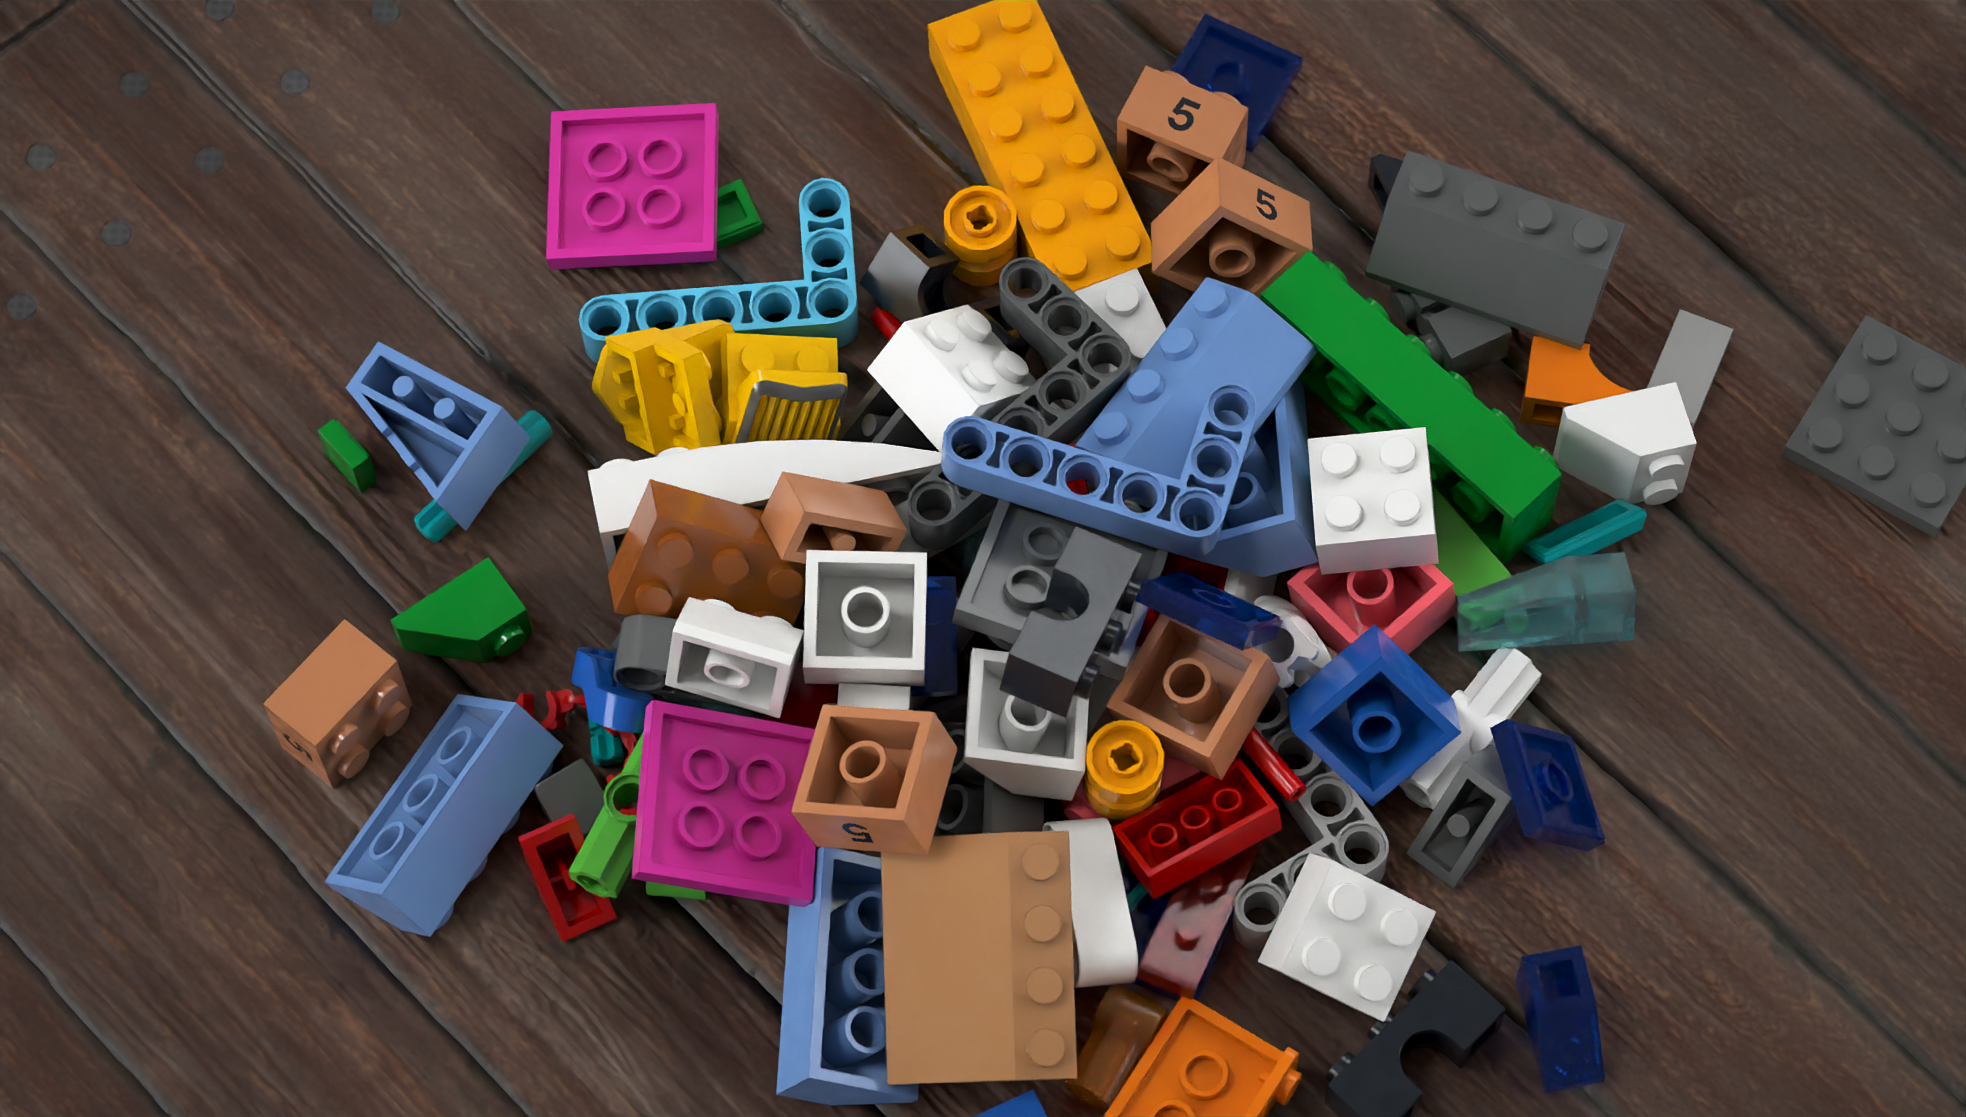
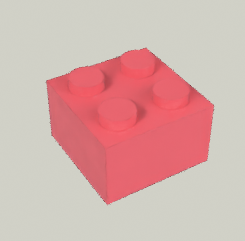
(1401, 601)

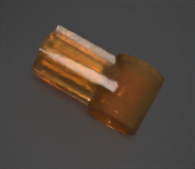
(1120, 1036)

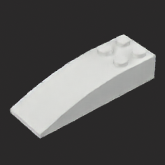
(749, 474)

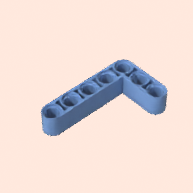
(1111, 478)

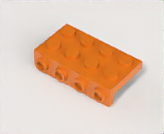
(1207, 1069)

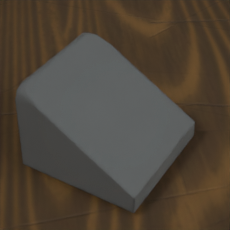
(569, 792)

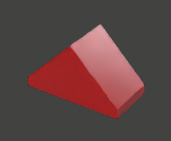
(549, 856)

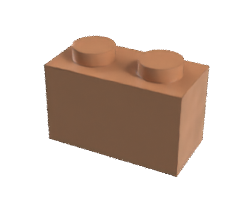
(829, 516)

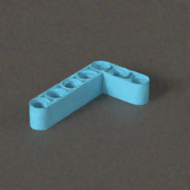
(751, 303)

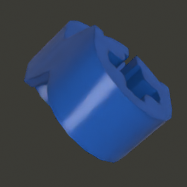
(604, 698)

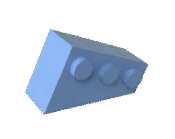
(441, 429)

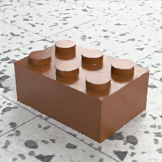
(701, 550)

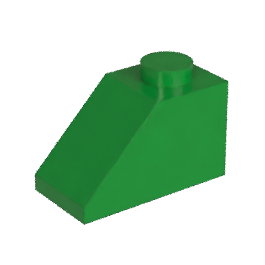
(466, 618)

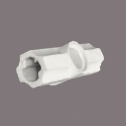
(1486, 702)

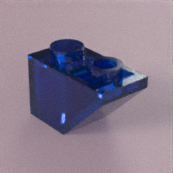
(1561, 1018)

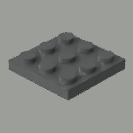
(1889, 427)
(1015, 575)

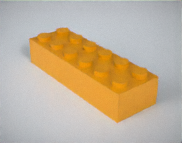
(1039, 142)

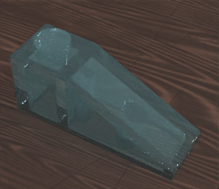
(1550, 605)

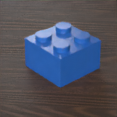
(1373, 715)

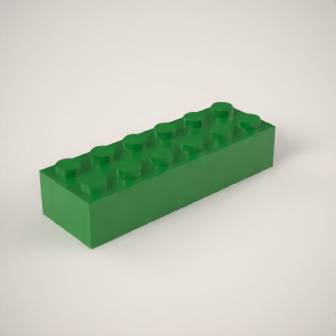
(1389, 382)

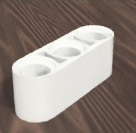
(1100, 912)

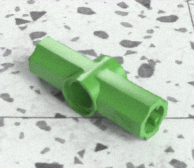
(609, 847)

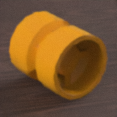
(981, 232)
(1123, 769)

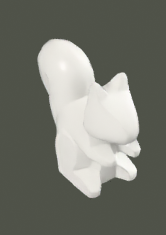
(1297, 648)

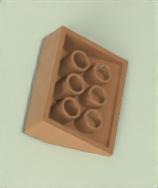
(979, 960)

